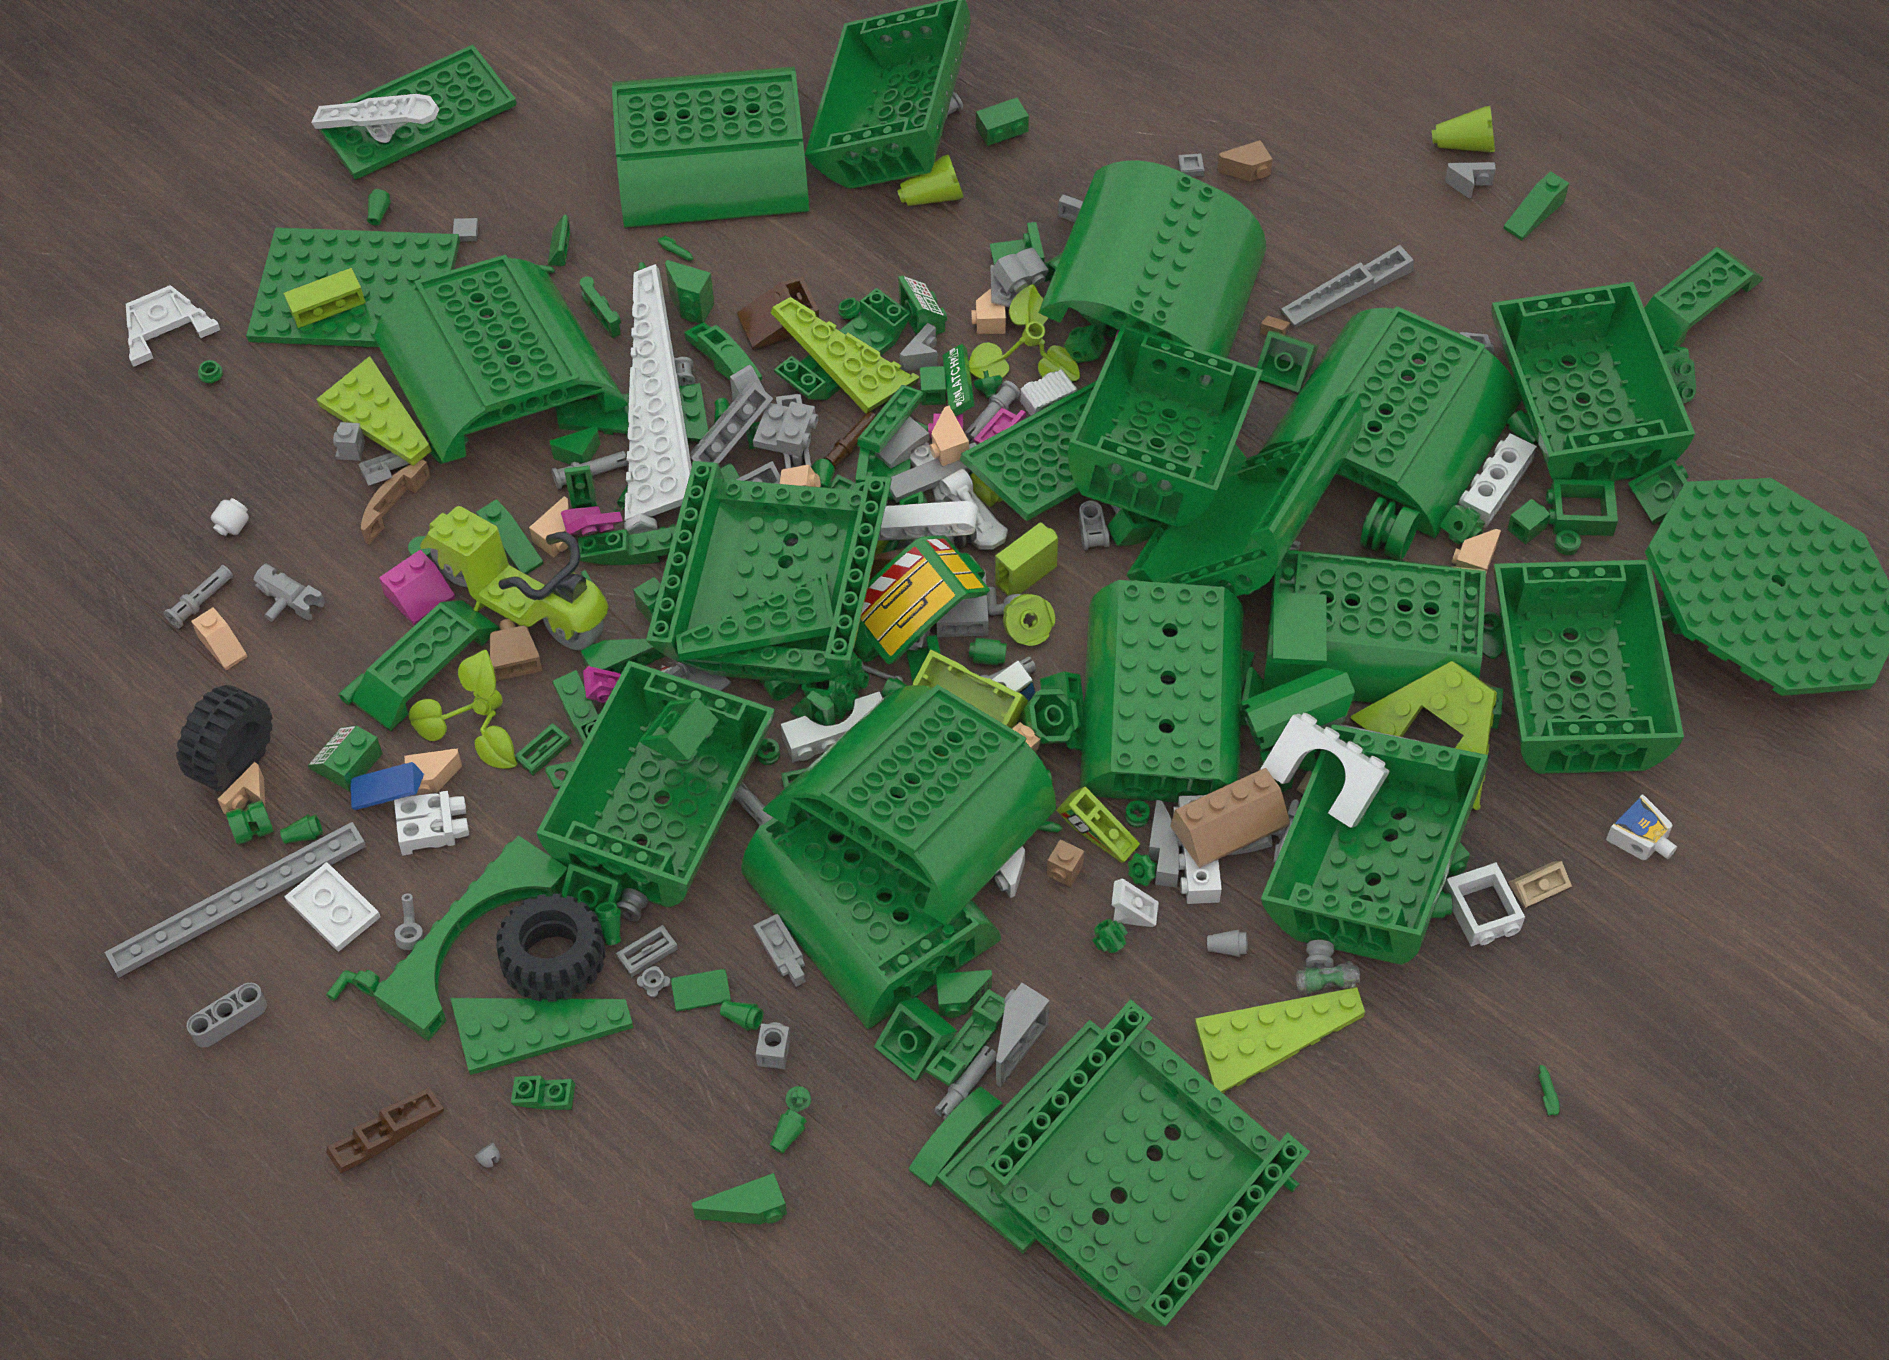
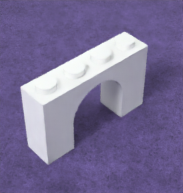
(1363, 773)

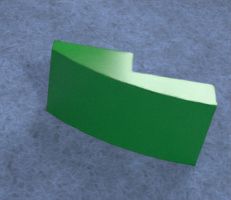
(542, 1093)

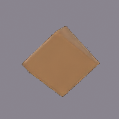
(1274, 324)

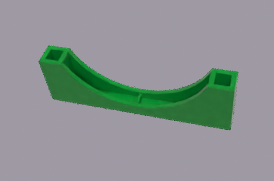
(413, 987)

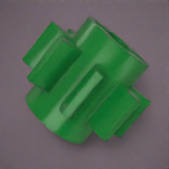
(1109, 936)

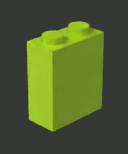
(1026, 560)

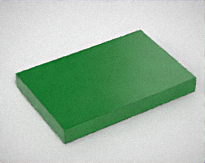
(1299, 629)

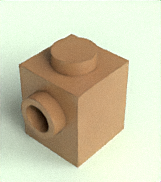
(1065, 863)

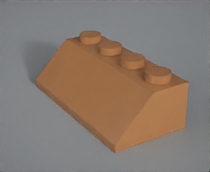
(1231, 818)

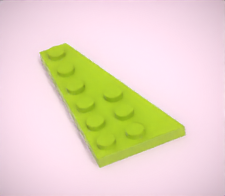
(1262, 1036)

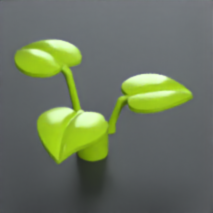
(1024, 311)
(475, 675)

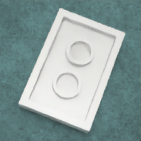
(332, 906)

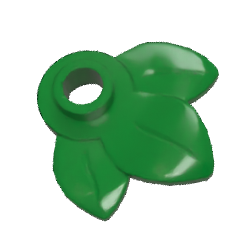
(1492, 636)

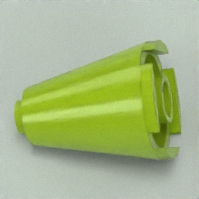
(1467, 132)
(932, 187)

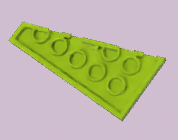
(845, 358)
(368, 399)

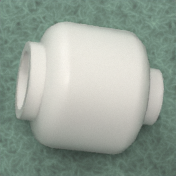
(229, 517)

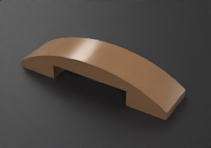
(387, 495)

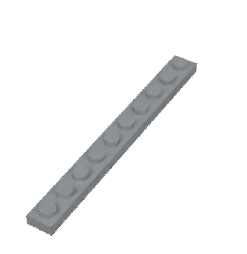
(234, 900)

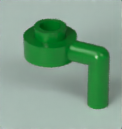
(364, 981)

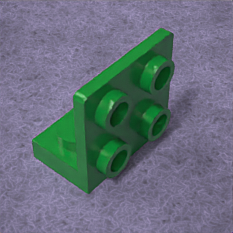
(1030, 240)
(871, 465)

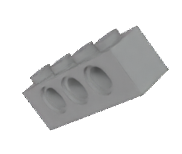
(731, 424)

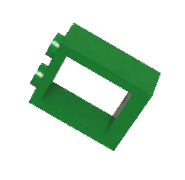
(1583, 524)

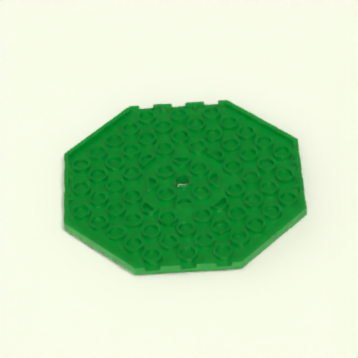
(1718, 572)

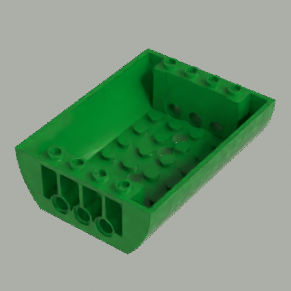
(1375, 639)
(1325, 865)
(844, 926)

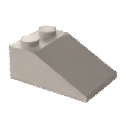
(1023, 1023)

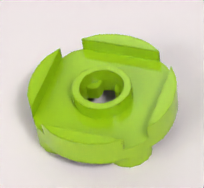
(1041, 625)

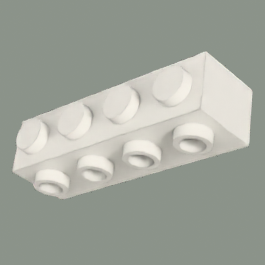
(1202, 883)

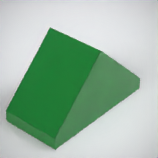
(576, 446)

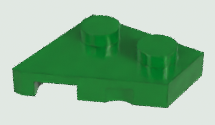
(816, 708)

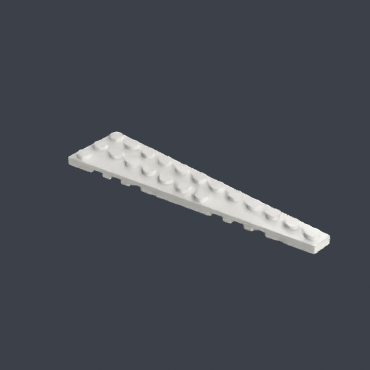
(656, 427)

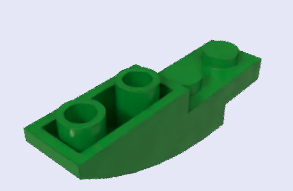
(721, 348)
(626, 548)
(576, 706)

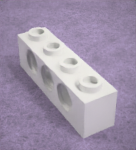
(1498, 477)

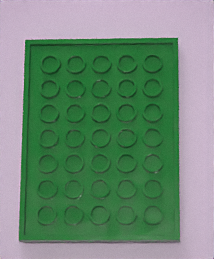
(380, 260)

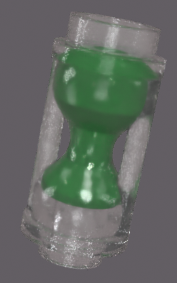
(1315, 979)

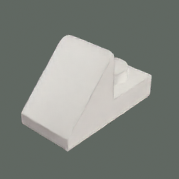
(1133, 905)

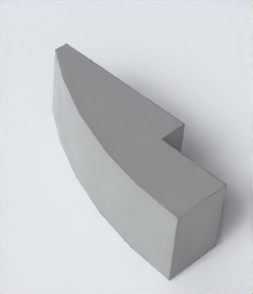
(1164, 847)

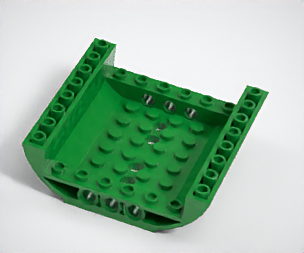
(712, 160)
(454, 358)
(1437, 422)
(731, 555)
(960, 814)
(1095, 1138)

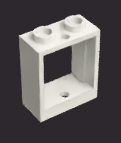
(1475, 881)

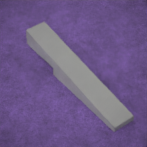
(1349, 286)

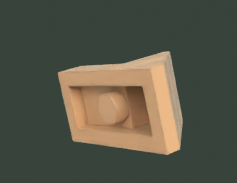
(247, 786)

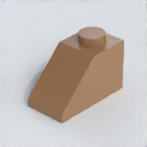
(1246, 162)

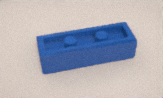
(385, 785)

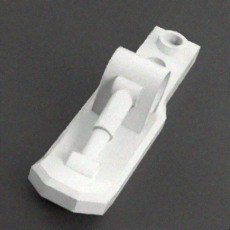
(379, 114)
(989, 530)

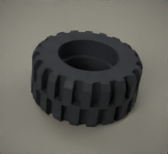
(224, 737)
(557, 975)

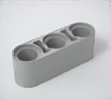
(220, 1027)

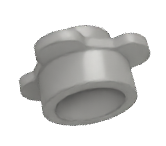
(650, 974)

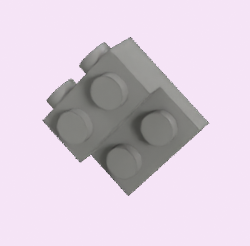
(786, 428)

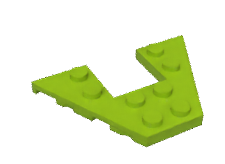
(1447, 693)

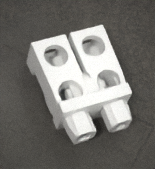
(429, 822)

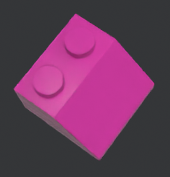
(416, 587)

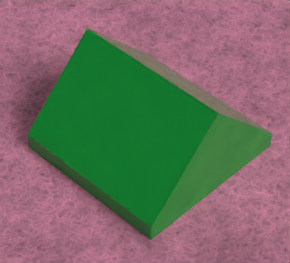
(591, 886)

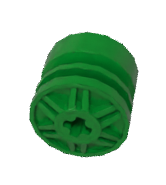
(1394, 530)

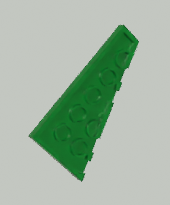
(589, 413)
(769, 621)
(516, 1029)

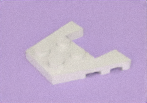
(159, 314)

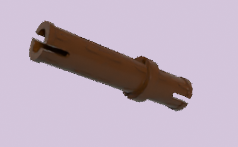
(846, 445)

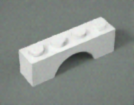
(808, 739)

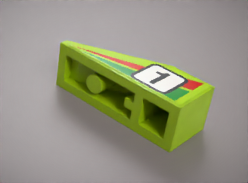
(1097, 824)

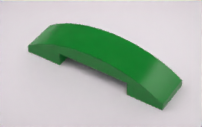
(970, 1040)
(953, 1134)

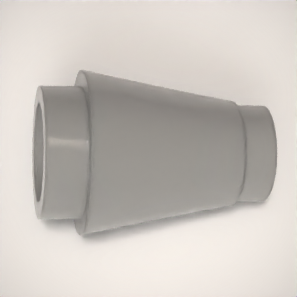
(1228, 943)

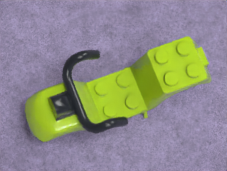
(473, 556)

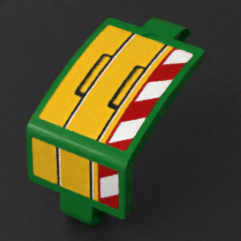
(915, 595)

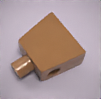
(513, 651)

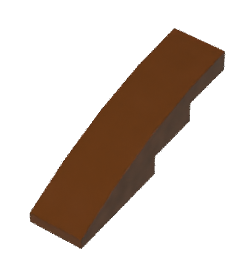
(384, 1131)

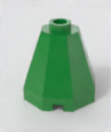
(1050, 716)

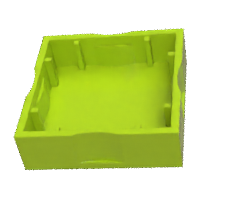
(980, 692)

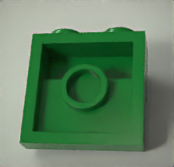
(1659, 489)

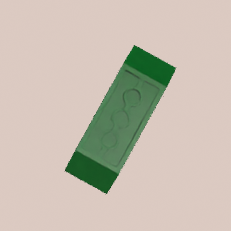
(1697, 294)
(877, 325)
(418, 659)

